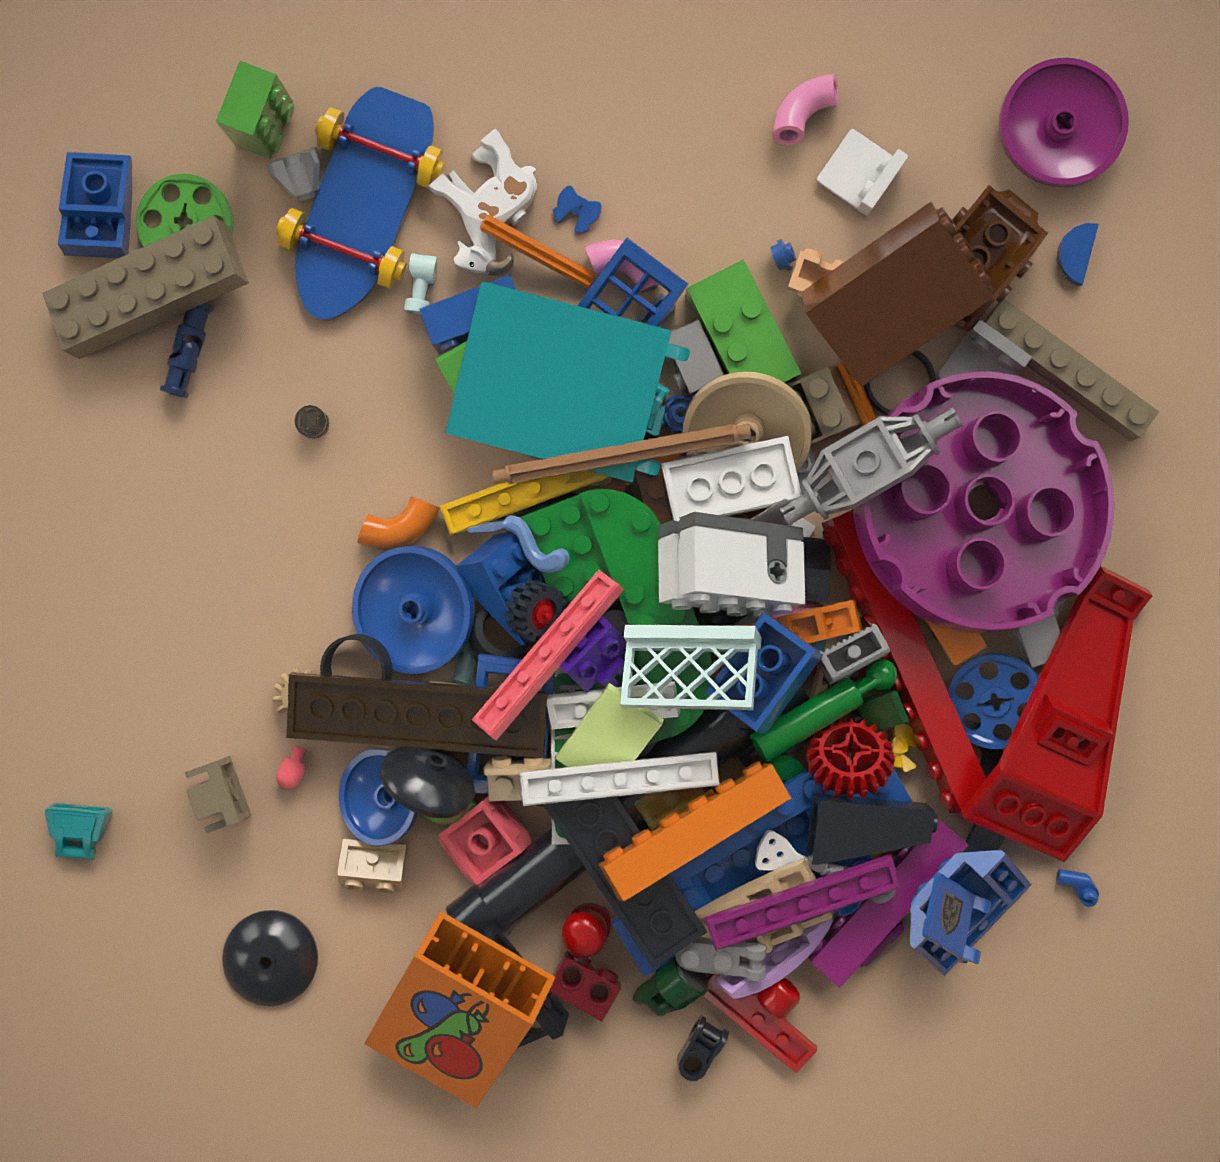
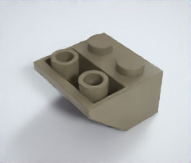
(827, 403)

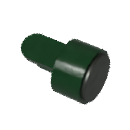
(675, 984)

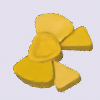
(902, 739)

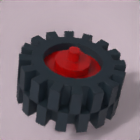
(534, 609)

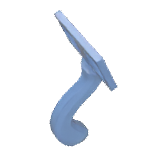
(550, 563)

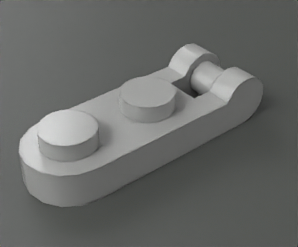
(702, 957)

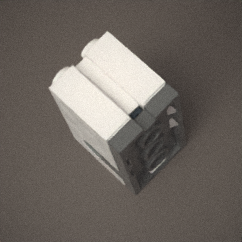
(730, 565)

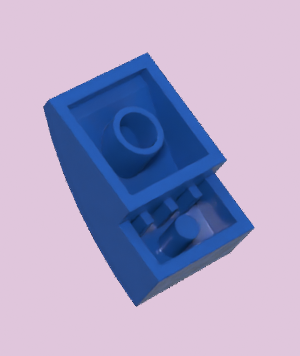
(96, 205)

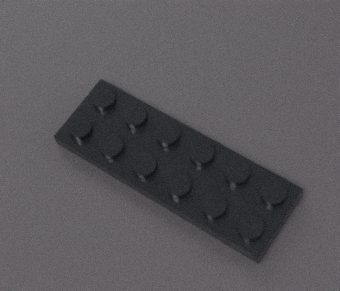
(656, 916)

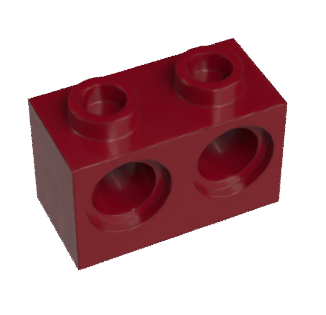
(579, 992)

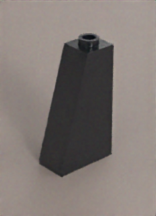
(865, 827)

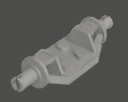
(869, 463)

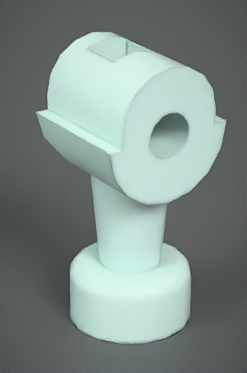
(423, 270)

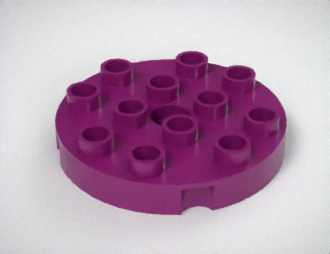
(1049, 518)

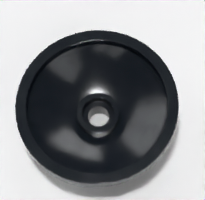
(427, 781)
(287, 945)

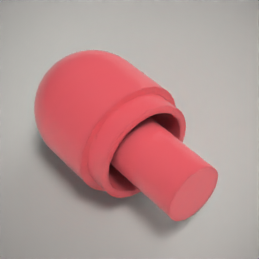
(291, 769)

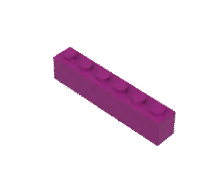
(860, 932)

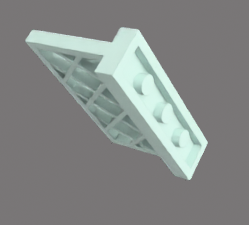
(690, 638)

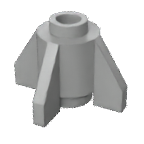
(297, 173)

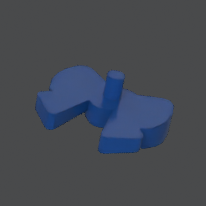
(587, 210)

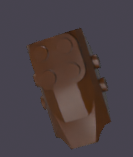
(1003, 236)

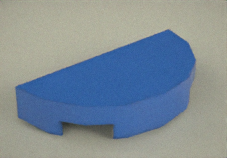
(1075, 251)

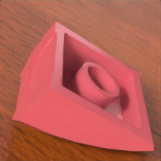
(484, 840)

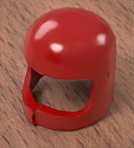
(585, 932)

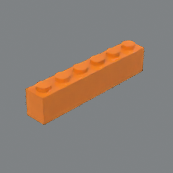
(693, 831)

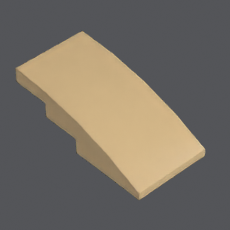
(770, 883)

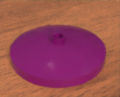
(1079, 99)

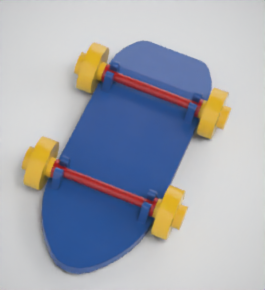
(361, 200)

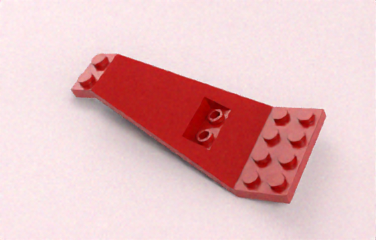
(1047, 781)

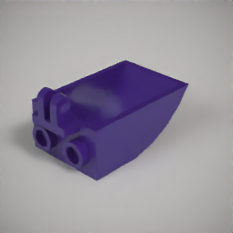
(597, 657)

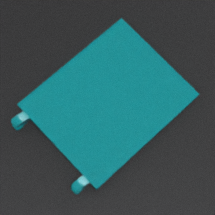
(557, 378)

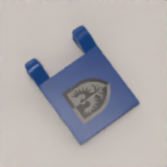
(950, 917)

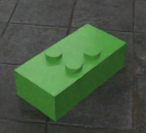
(741, 324)

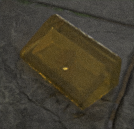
(660, 804)

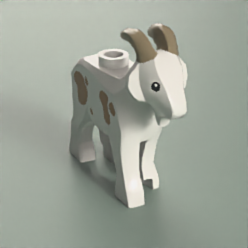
(502, 197)

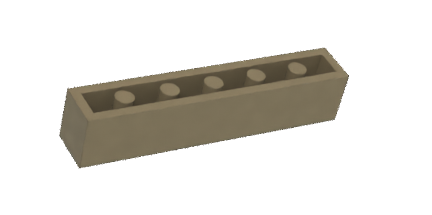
(1073, 373)

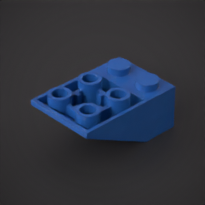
(495, 572)

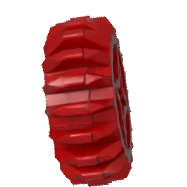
(870, 756)

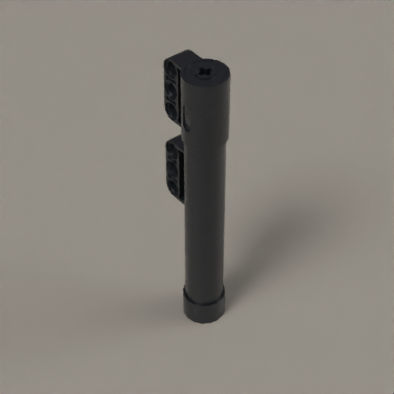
(547, 868)

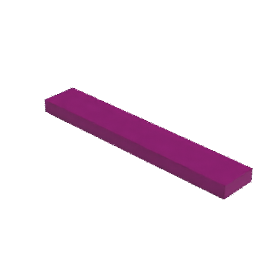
(802, 902)

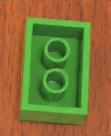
(255, 110)

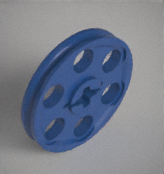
(983, 690)

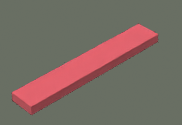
(547, 654)

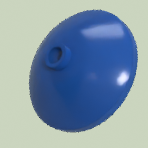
(368, 806)

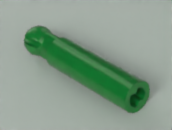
(822, 710)

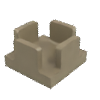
(218, 794)

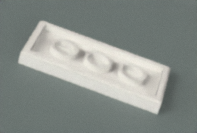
(732, 479)

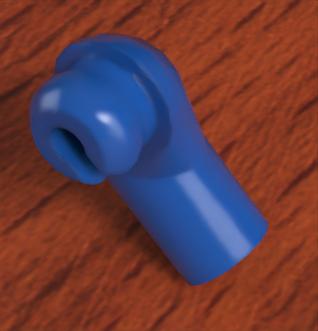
(1081, 884)

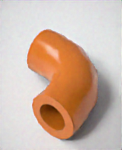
(399, 530)

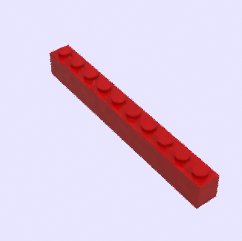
(918, 681)

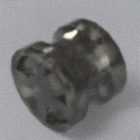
(307, 417)

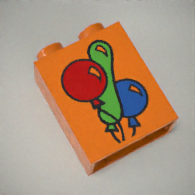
(460, 1010)

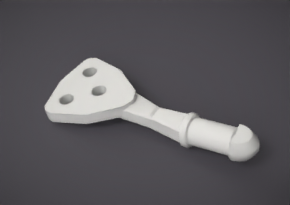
(788, 855)

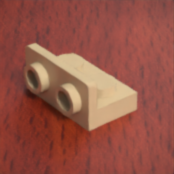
(504, 776)
(371, 866)

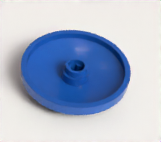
(414, 608)

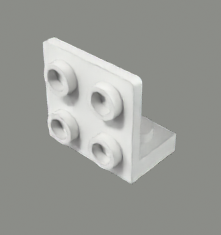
(860, 171)

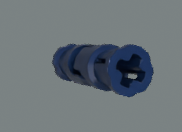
(183, 359)

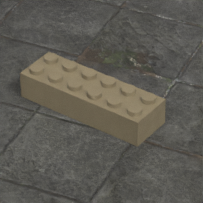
(145, 287)

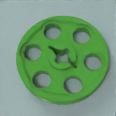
(173, 211)

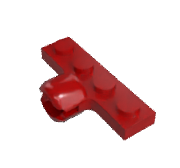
(765, 1019)

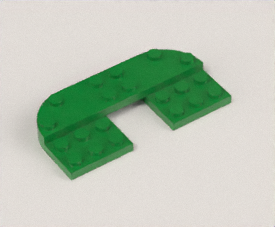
(619, 538)

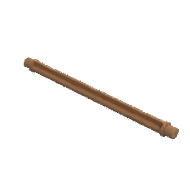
(622, 454)

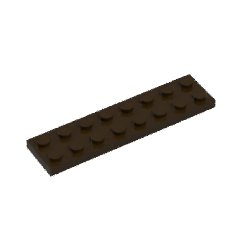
(407, 715)

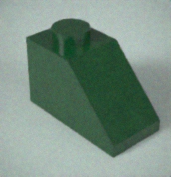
(881, 709)

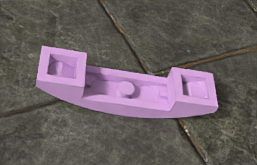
(778, 963)

